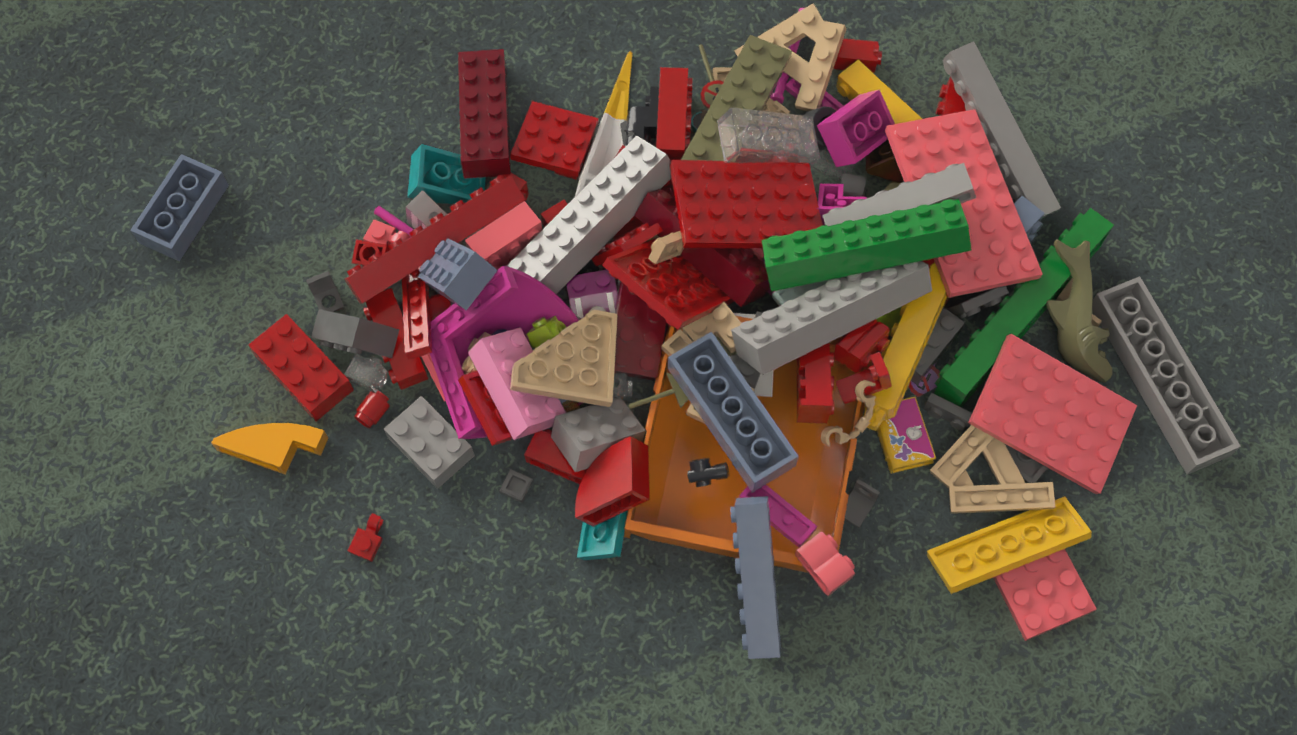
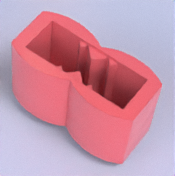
(825, 563)

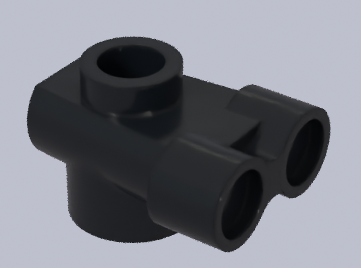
(702, 472)

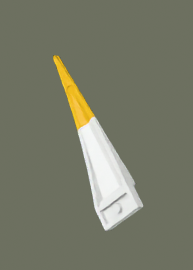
(608, 136)

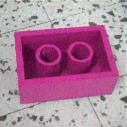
(856, 128)

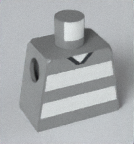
(421, 210)

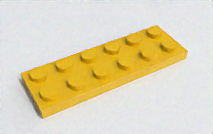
(1008, 545)

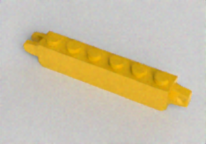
(907, 347)

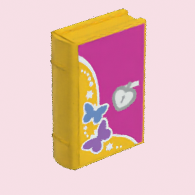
(906, 438)

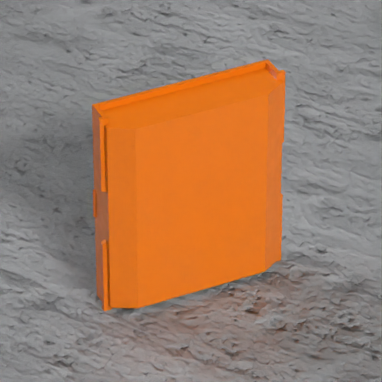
(702, 515)

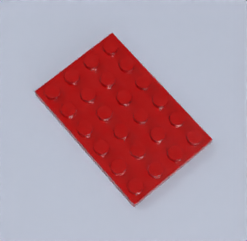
(742, 202)
(670, 287)

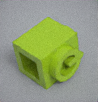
(544, 330)

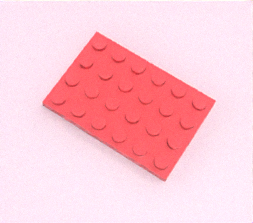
(1053, 414)

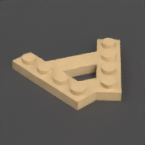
(817, 73)
(1009, 495)

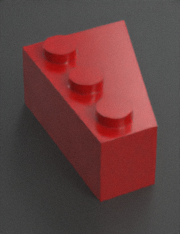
(815, 386)

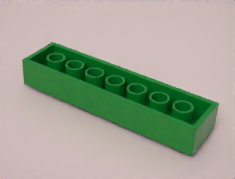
(866, 244)

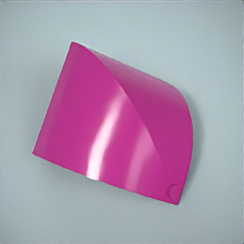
(506, 303)

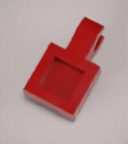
(366, 542)

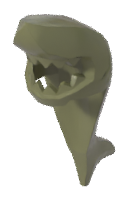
(1073, 317)

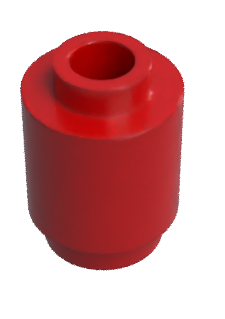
(372, 409)

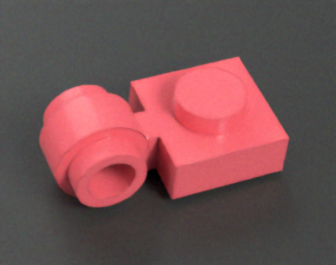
(383, 233)

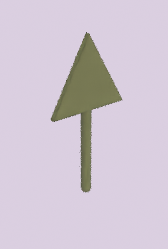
(676, 389)

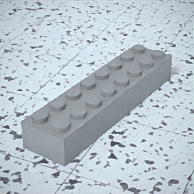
(594, 215)
(827, 314)
(1164, 376)

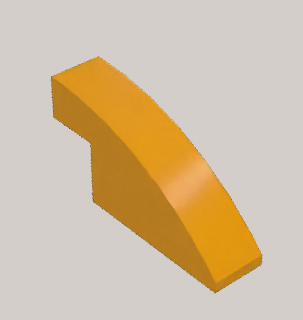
(271, 443)

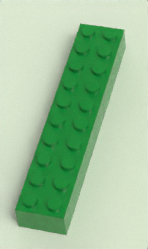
(1017, 312)

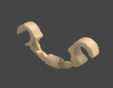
(861, 424)

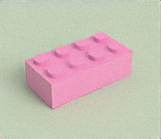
(520, 411)

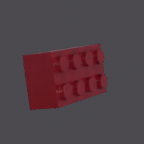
(637, 336)

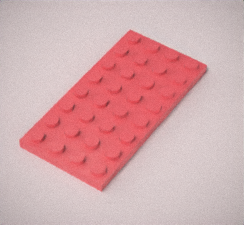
(997, 236)

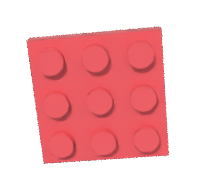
(1044, 594)

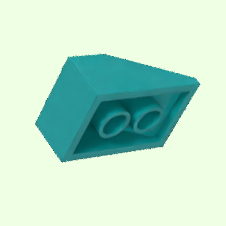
(440, 176)

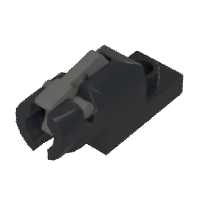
(642, 119)

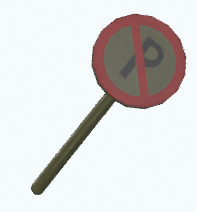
(711, 89)

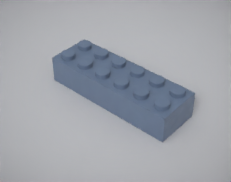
(732, 412)

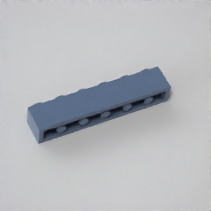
(757, 577)

